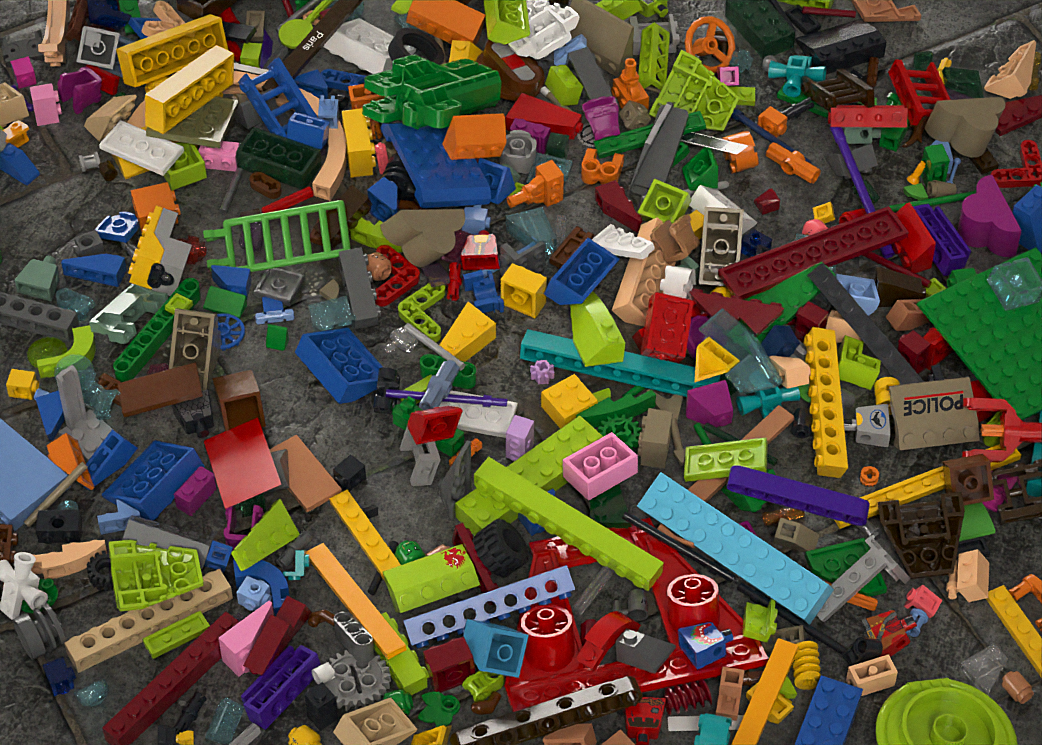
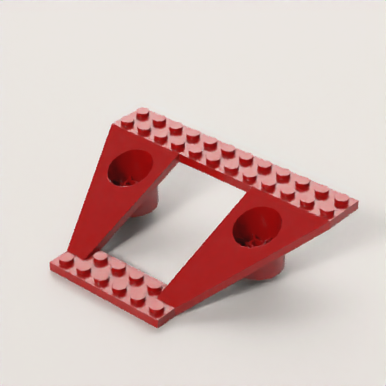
(681, 599)

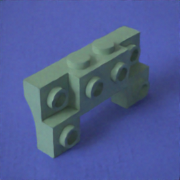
(119, 316)

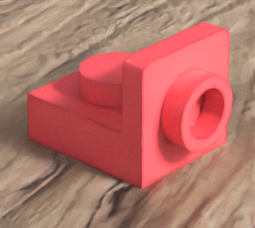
(923, 599)

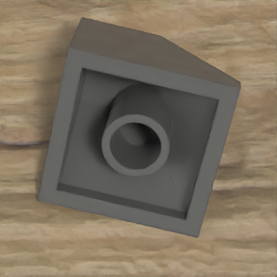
(98, 47)
(642, 650)

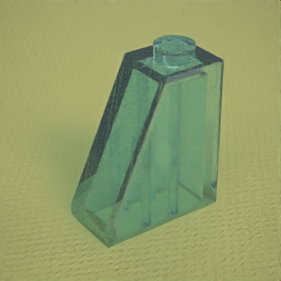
(531, 228)

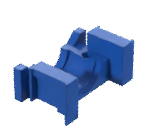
(484, 291)

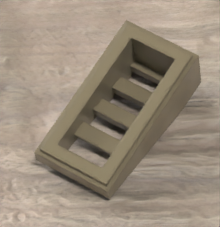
(790, 632)

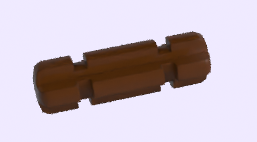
(872, 71)

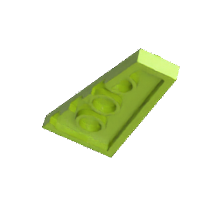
(266, 536)

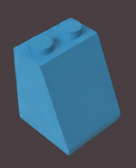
(496, 647)

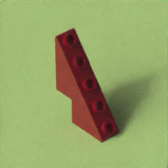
(752, 314)
(276, 635)

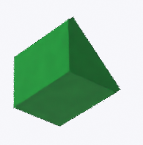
(702, 170)

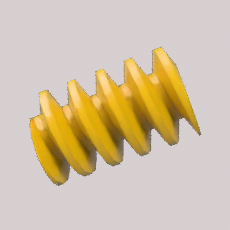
(806, 666)

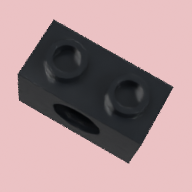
(59, 526)

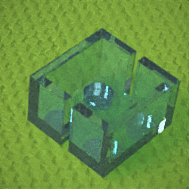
(1016, 283)

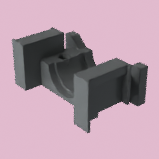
(22, 48)

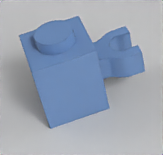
(329, 111)
(476, 219)

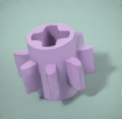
(542, 372)

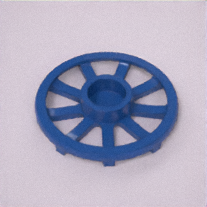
(226, 331)

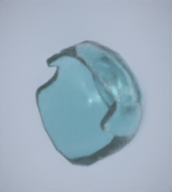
(93, 694)

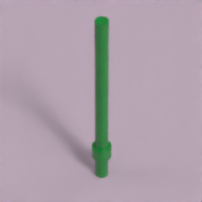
(935, 201)

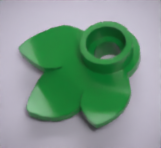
(436, 708)

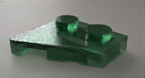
(963, 81)

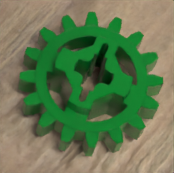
(622, 429)

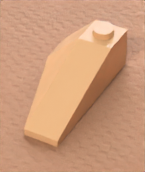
(1015, 74)

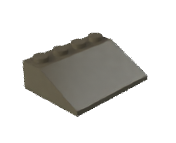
(605, 34)

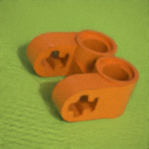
(608, 171)

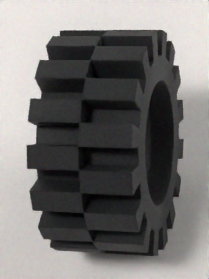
(93, 569)

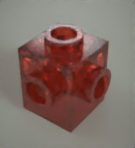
(197, 250)

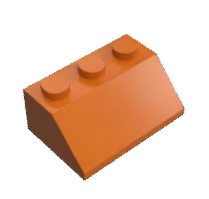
(475, 136)

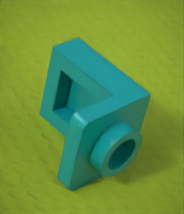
(302, 561)

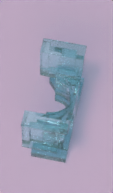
(95, 394)

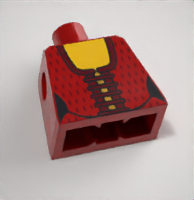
(480, 252)

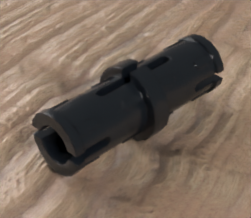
(796, 109)
(190, 712)

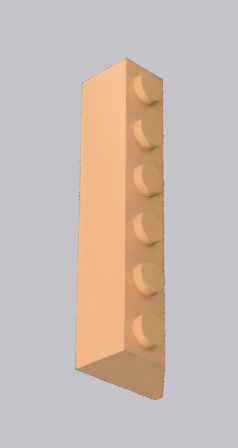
(641, 280)

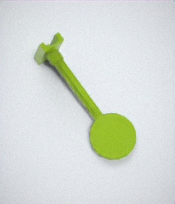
(296, 30)

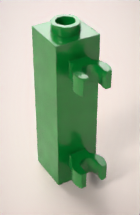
(893, 136)
(401, 416)

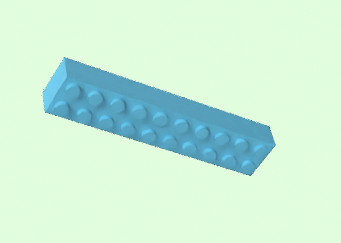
(735, 548)

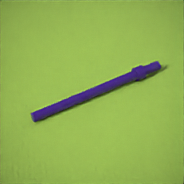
(485, 401)

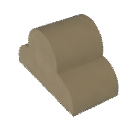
(966, 123)
(424, 233)
(719, 242)
(196, 340)

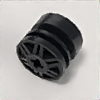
(396, 172)

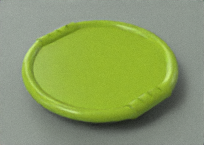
(942, 714)

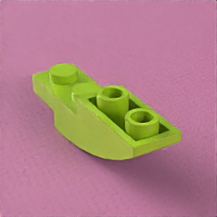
(371, 235)

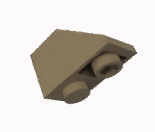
(795, 536)

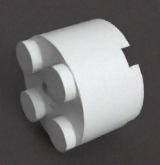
(678, 281)

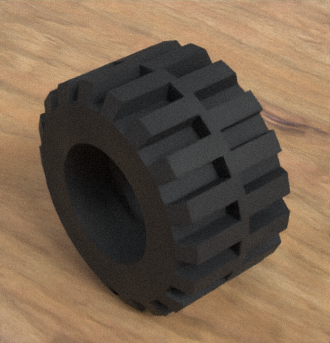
(501, 548)

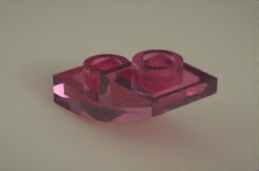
(455, 254)

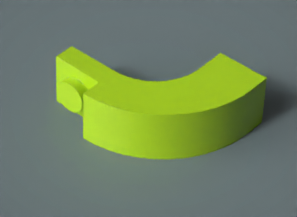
(83, 345)

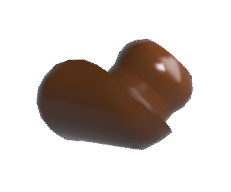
(409, 205)
(320, 617)
(486, 706)

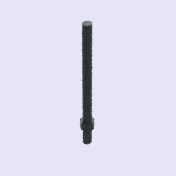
(714, 567)
(758, 598)

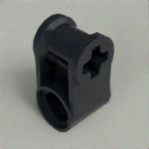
(862, 650)

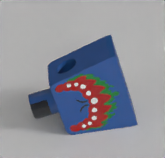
(704, 643)

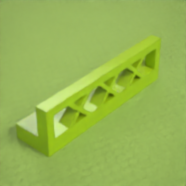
(650, 54)

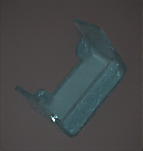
(755, 369)

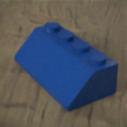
(581, 274)

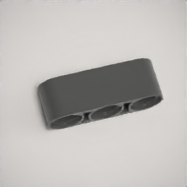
(354, 636)

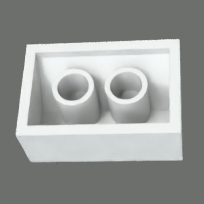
(712, 197)

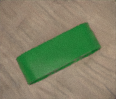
(431, 364)

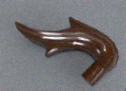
(917, 132)

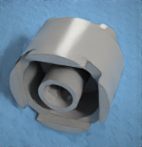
(519, 151)

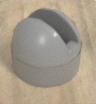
(766, 62)

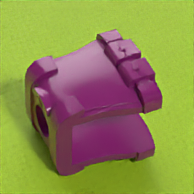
(80, 87)
(602, 116)
(234, 539)

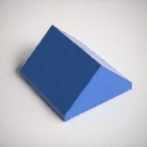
(498, 178)

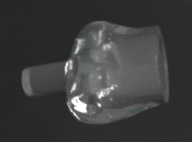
(402, 340)

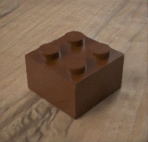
(971, 477)

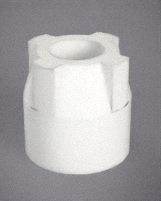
(323, 673)

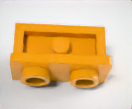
(17, 134)

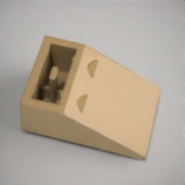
(107, 116)

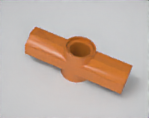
(793, 162)

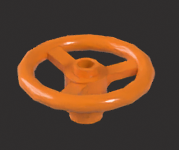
(708, 44)

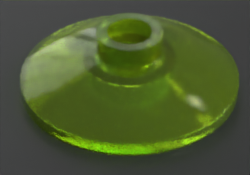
(45, 348)

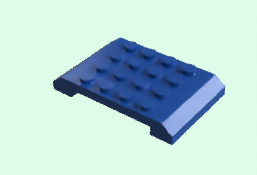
(433, 173)

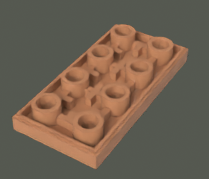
(307, 477)

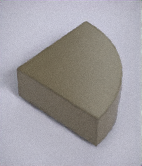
(330, 290)

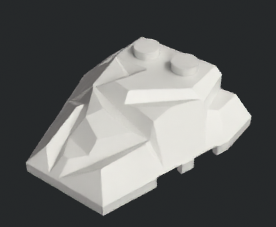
(548, 29)

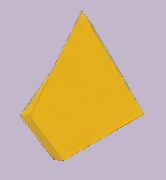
(712, 360)
(435, 736)

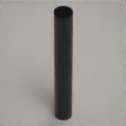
(378, 578)

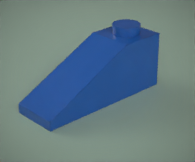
(97, 268)
(109, 457)

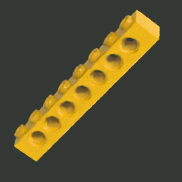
(826, 403)

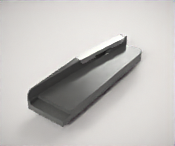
(659, 148)

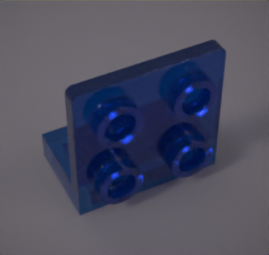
(107, 14)

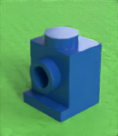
(218, 556)

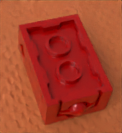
(667, 327)

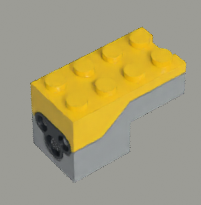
(159, 257)

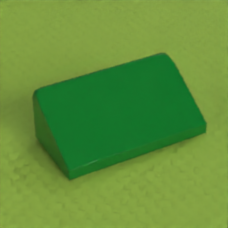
(225, 302)

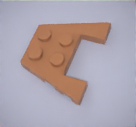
(885, 11)

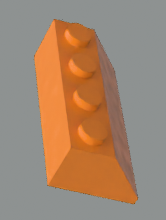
(446, 20)

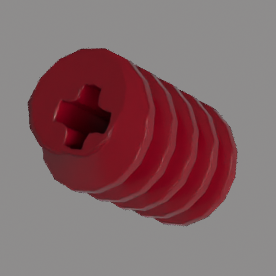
(687, 695)

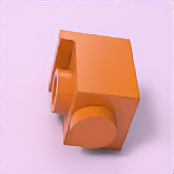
(773, 121)

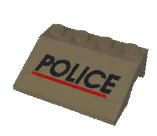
(933, 413)

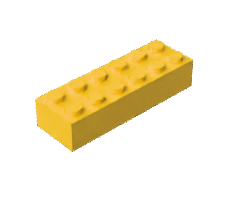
(169, 50)
(189, 89)

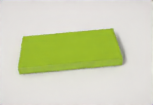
(716, 459)

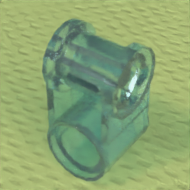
(74, 301)

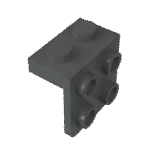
(531, 259)

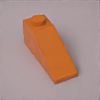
(68, 455)

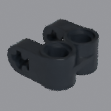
(387, 379)

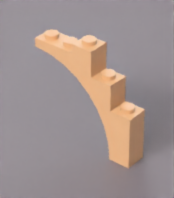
(54, 40)

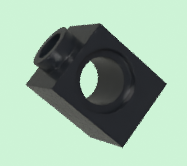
(349, 473)

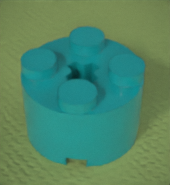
(713, 730)

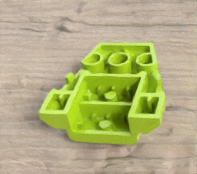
(697, 89)
(151, 574)

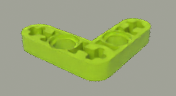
(417, 308)

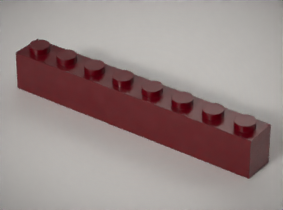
(168, 685)

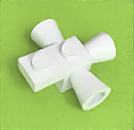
(20, 585)

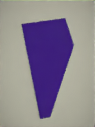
(266, 49)

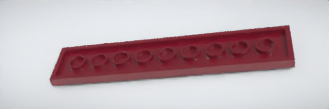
(827, 246)

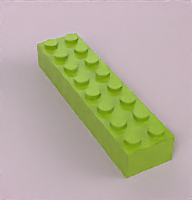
(540, 466)

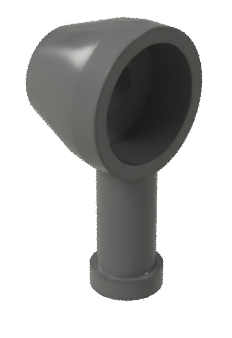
(847, 399)

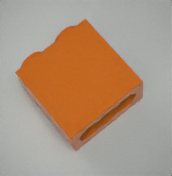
(149, 197)

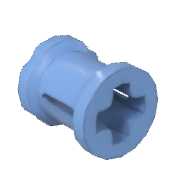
(919, 621)

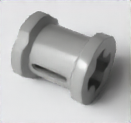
(89, 161)

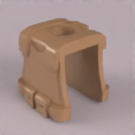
(675, 239)

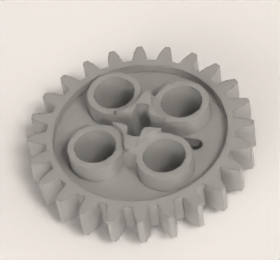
(371, 676)

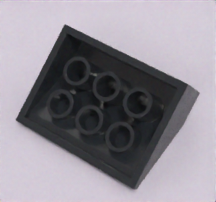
(843, 45)

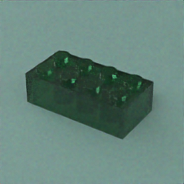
(761, 26)
(278, 158)

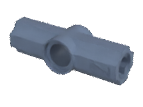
(439, 385)

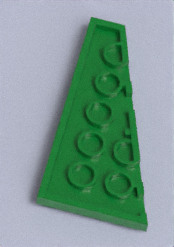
(791, 294)

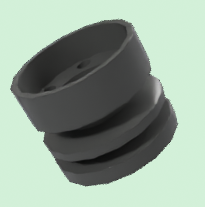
(41, 630)

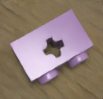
(519, 437)

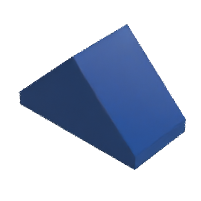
(313, 83)

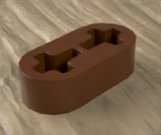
(265, 186)

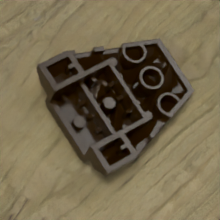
(925, 533)

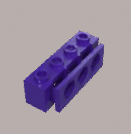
(949, 239)
(291, 687)

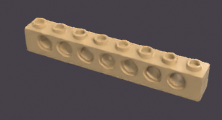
(122, 639)

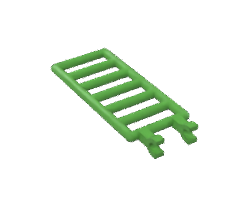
(226, 232)

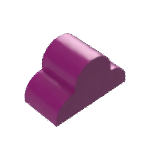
(989, 220)

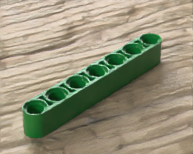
(152, 335)

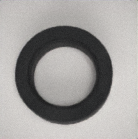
(418, 40)

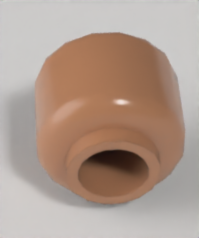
(379, 266)

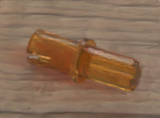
(774, 516)

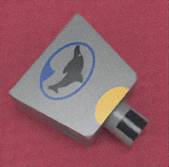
(870, 425)

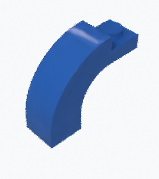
(268, 573)

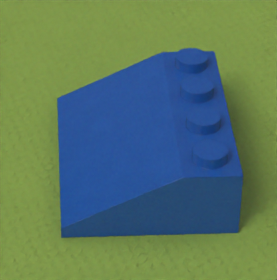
(340, 363)
(154, 478)

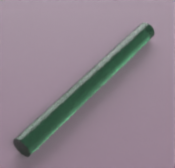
(729, 438)

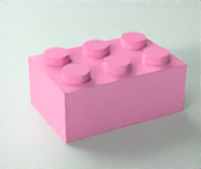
(600, 466)

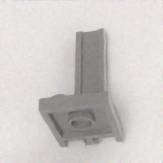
(79, 423)
(859, 575)

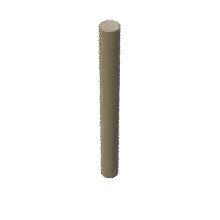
(56, 493)

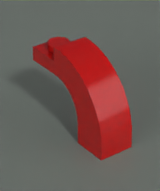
(603, 637)

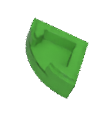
(915, 191)

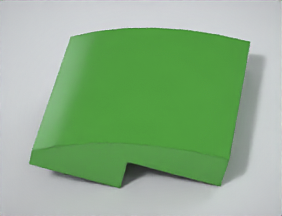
(976, 522)

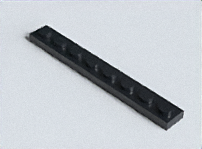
(863, 325)

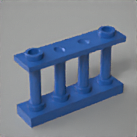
(286, 86)

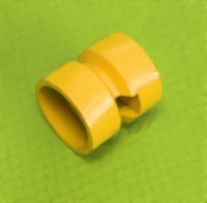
(881, 390)

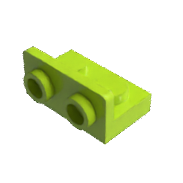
(759, 621)

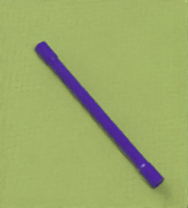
(840, 139)

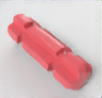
(382, 157)

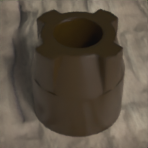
(108, 171)

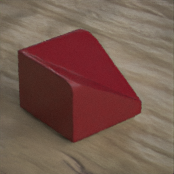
(767, 202)

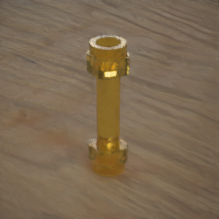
(1035, 80)

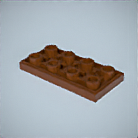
(160, 389)

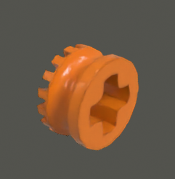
(864, 478)

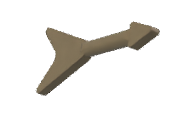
(674, 405)

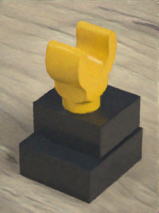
(168, 736)

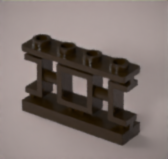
(1027, 473)

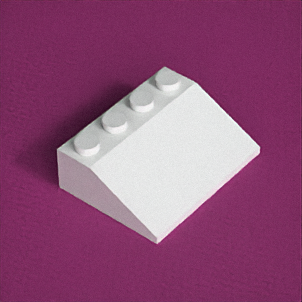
(363, 45)

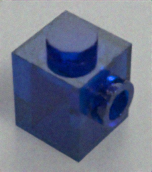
(751, 240)
(59, 676)

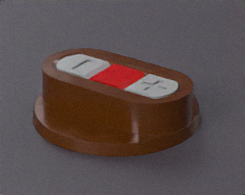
(516, 72)

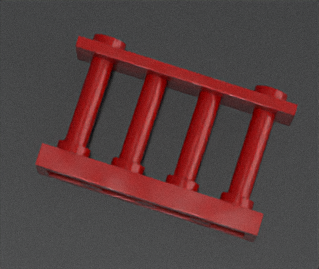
(906, 89)
(868, 117)

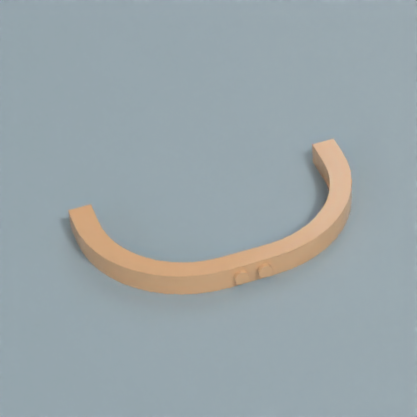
(334, 167)

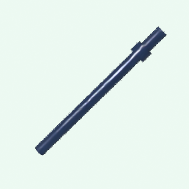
(738, 116)

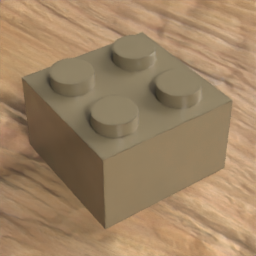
(655, 438)

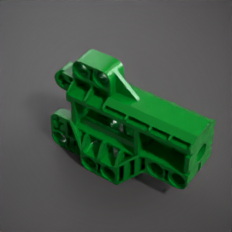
(463, 91)

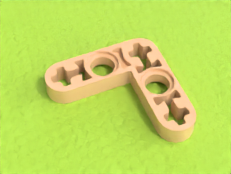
(168, 17)

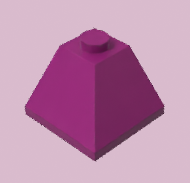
(710, 404)

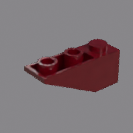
(615, 204)

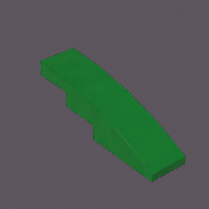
(626, 405)

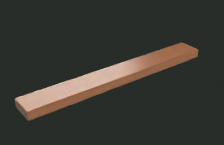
(768, 428)

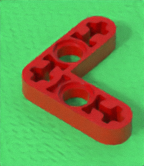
(1026, 172)
(401, 275)

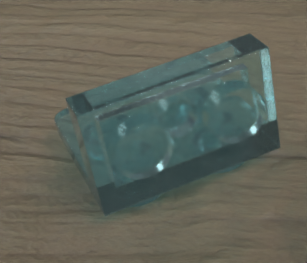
(331, 312)

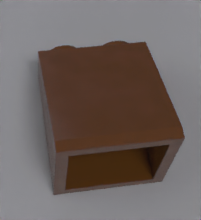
(238, 399)

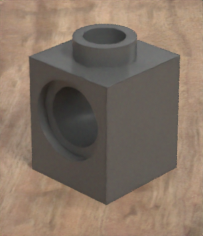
(88, 244)

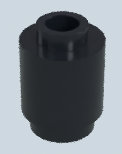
(802, 423)

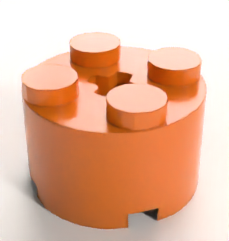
(746, 158)

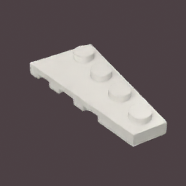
(623, 243)

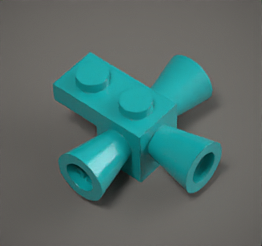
(794, 70)
(766, 400)

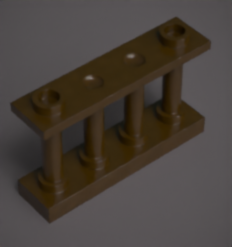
(837, 91)

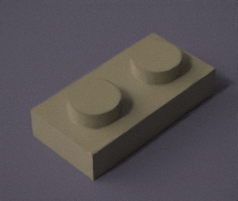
(256, 19)

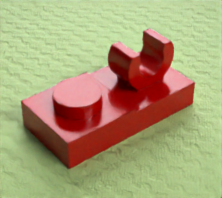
(109, 80)

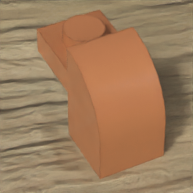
(730, 692)

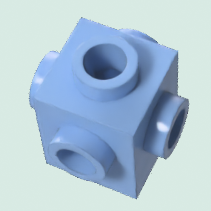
(253, 593)

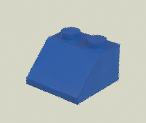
(384, 199)

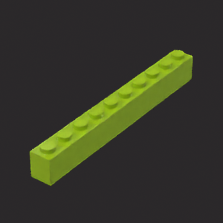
(568, 524)

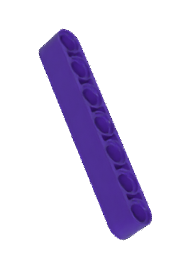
(798, 495)

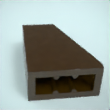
(897, 286)

